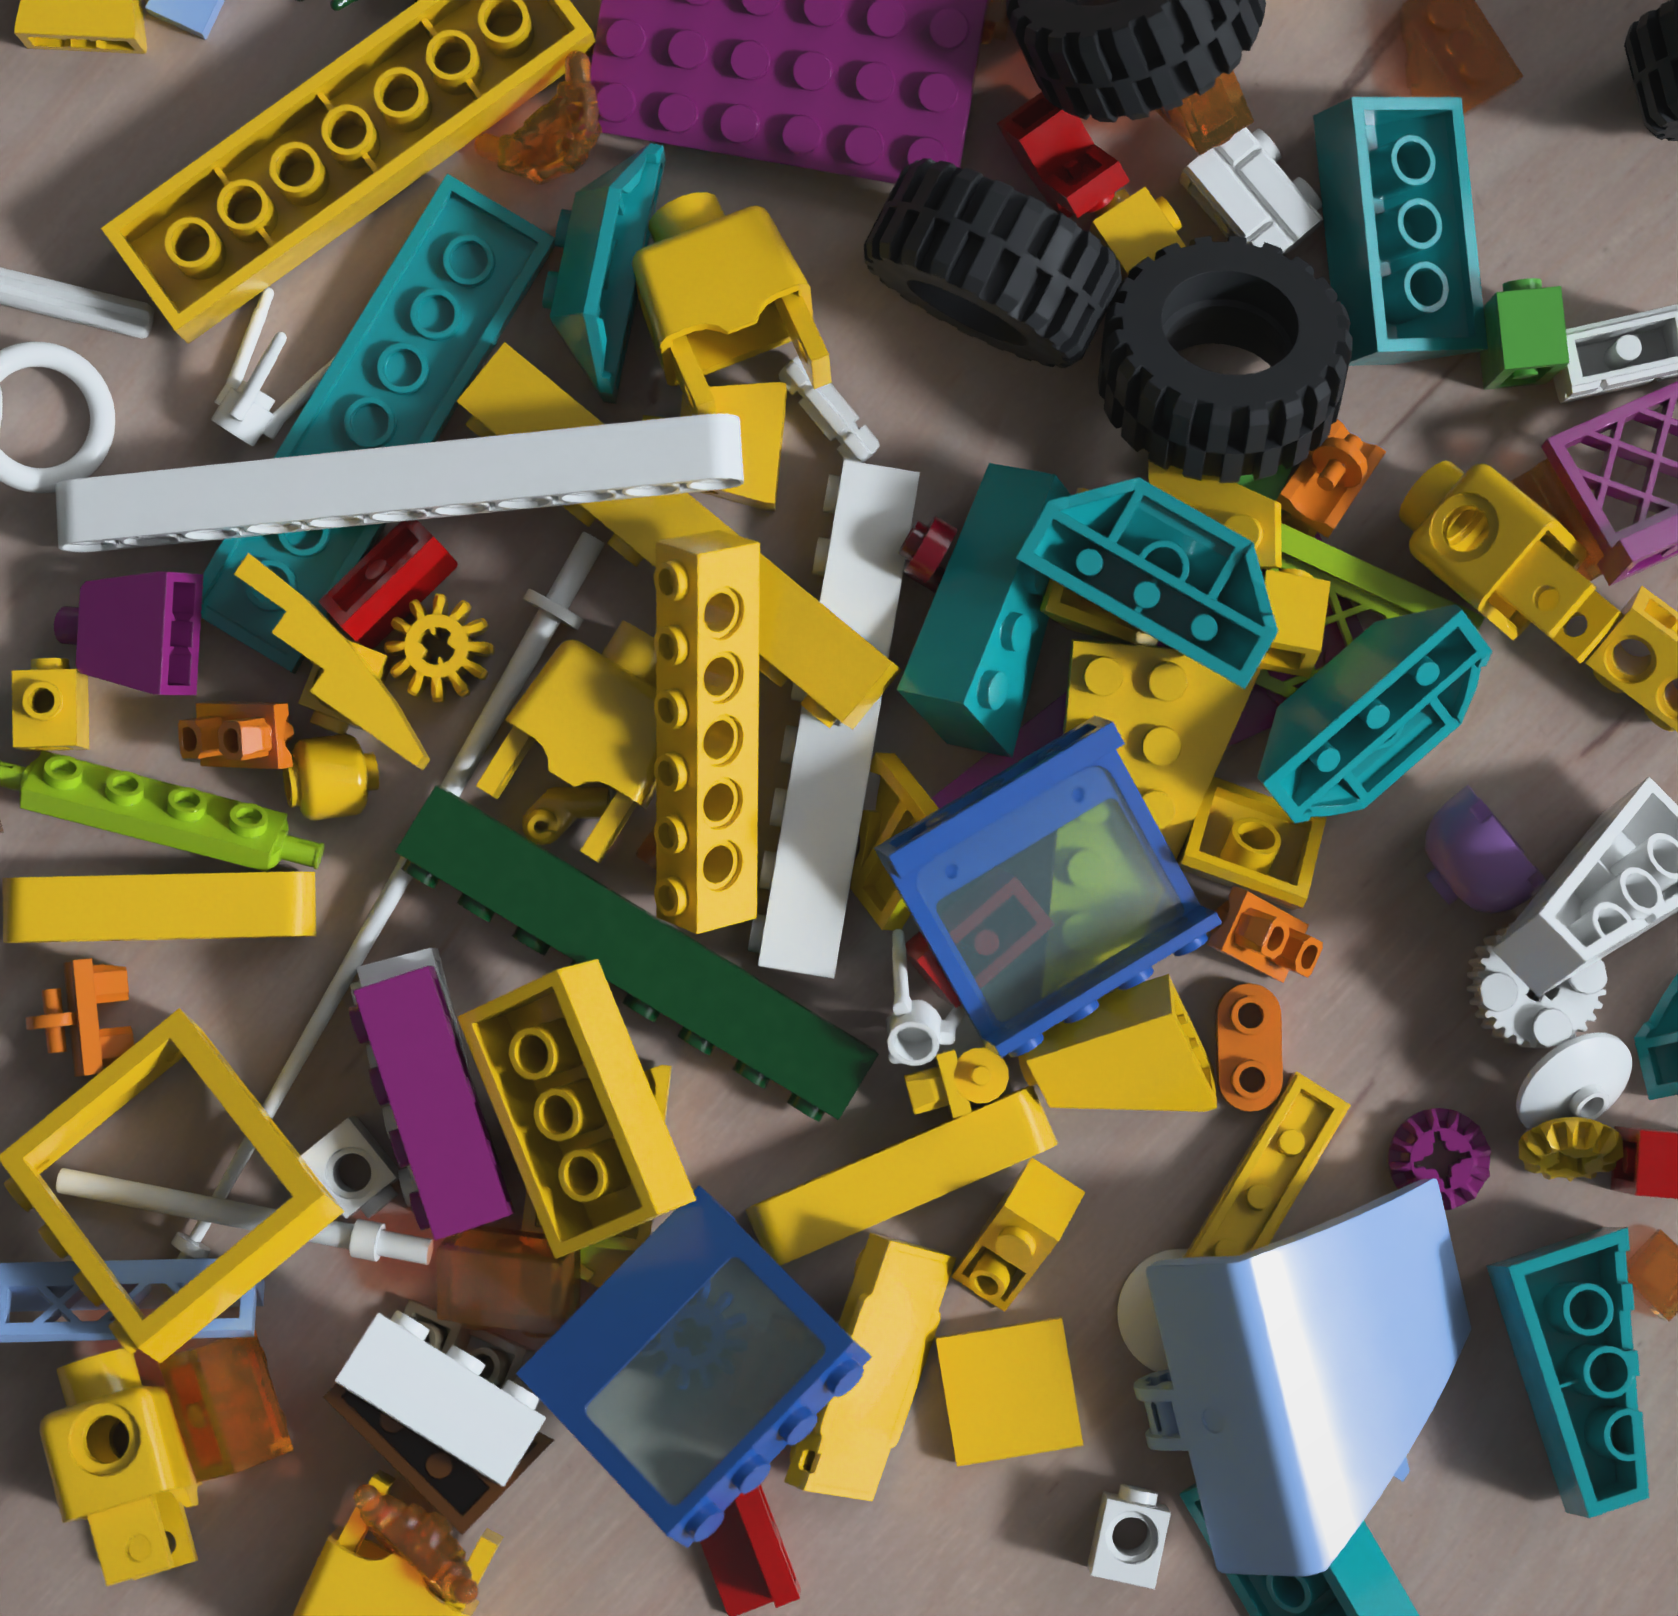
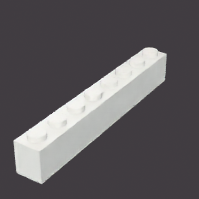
(832, 765)

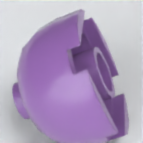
(1478, 857)

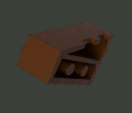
(440, 1478)

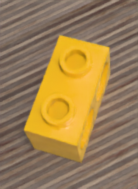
(1646, 677)

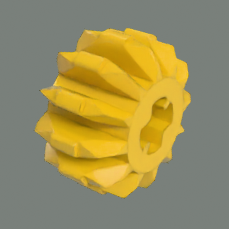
(418, 656)

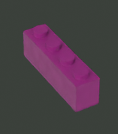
(432, 1102)

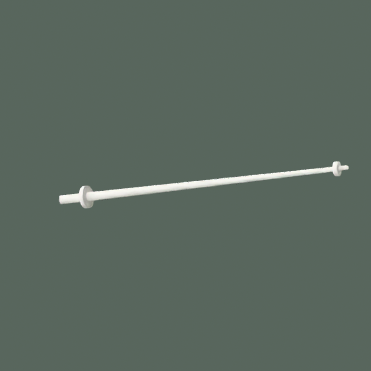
(550, 613)

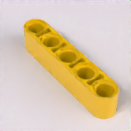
(159, 907)
(902, 1176)

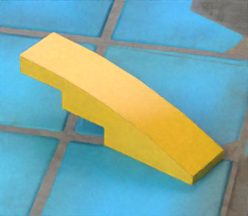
(347, 678)

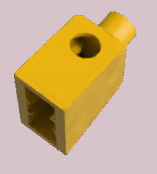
(82, 25)
(762, 428)

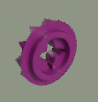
(1459, 1134)

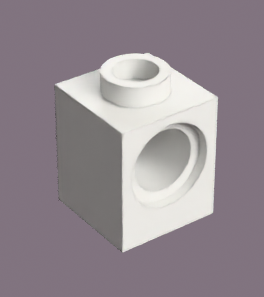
(325, 1161)
(1135, 1565)

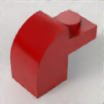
(1062, 158)

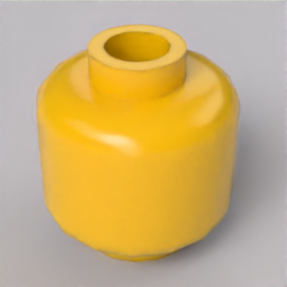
(330, 777)

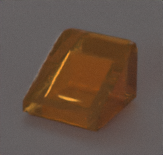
(1655, 1275)

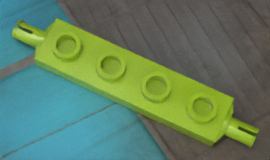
(158, 812)

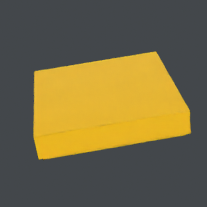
(1009, 1391)

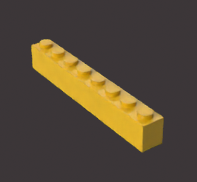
(796, 631)

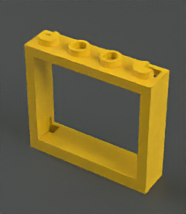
(235, 1270)

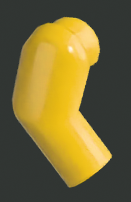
(560, 809)

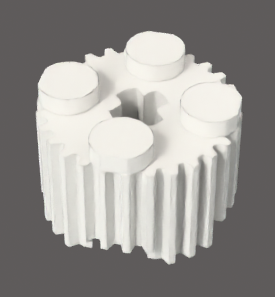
(1534, 1022)

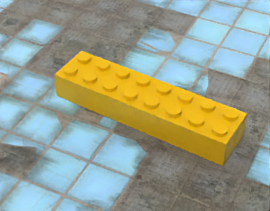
(338, 150)

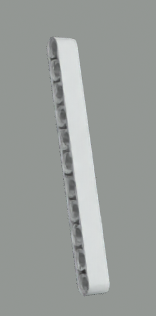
(400, 483)

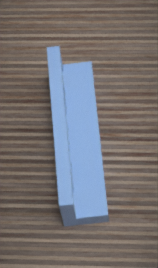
(148, 1283)

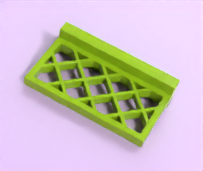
(1356, 582)

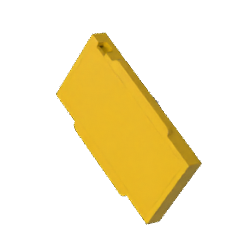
(895, 1320)

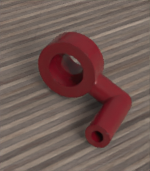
(924, 551)

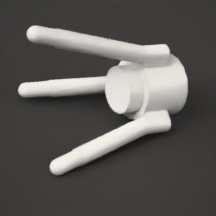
(242, 404)
(915, 1026)

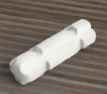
(830, 413)

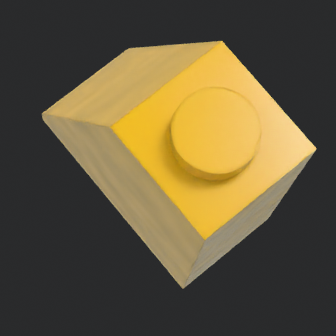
(1125, 1056)

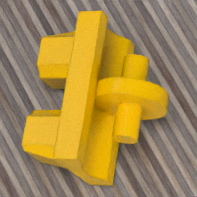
(973, 1077)

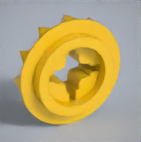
(1570, 1148)

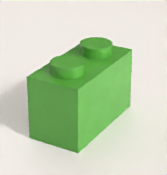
(1524, 335)

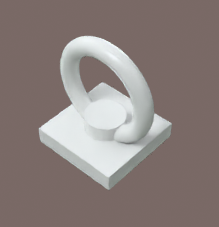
(100, 406)

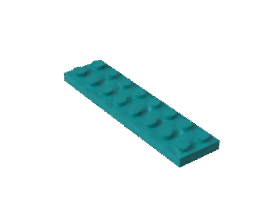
(388, 388)

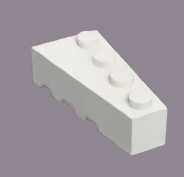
(1601, 894)

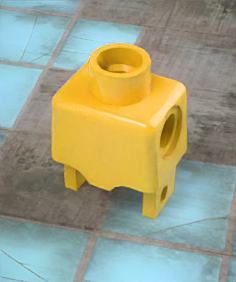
(721, 294)
(1504, 555)
(593, 724)
(125, 1496)
(366, 1580)

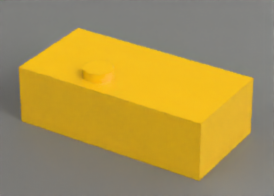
(576, 1107)

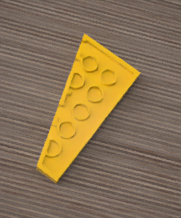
(1169, 716)

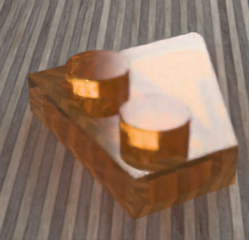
(1454, 53)

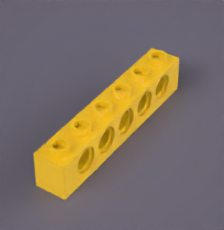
(706, 729)

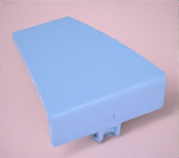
(1305, 1375)

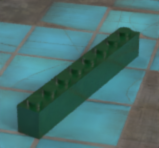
(637, 953)

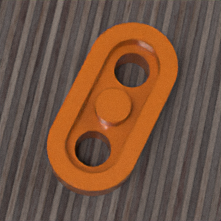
(1248, 1047)

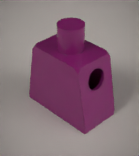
(137, 631)

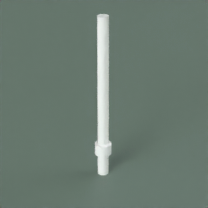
(363, 1239)

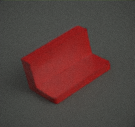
(383, 583)
(750, 1557)

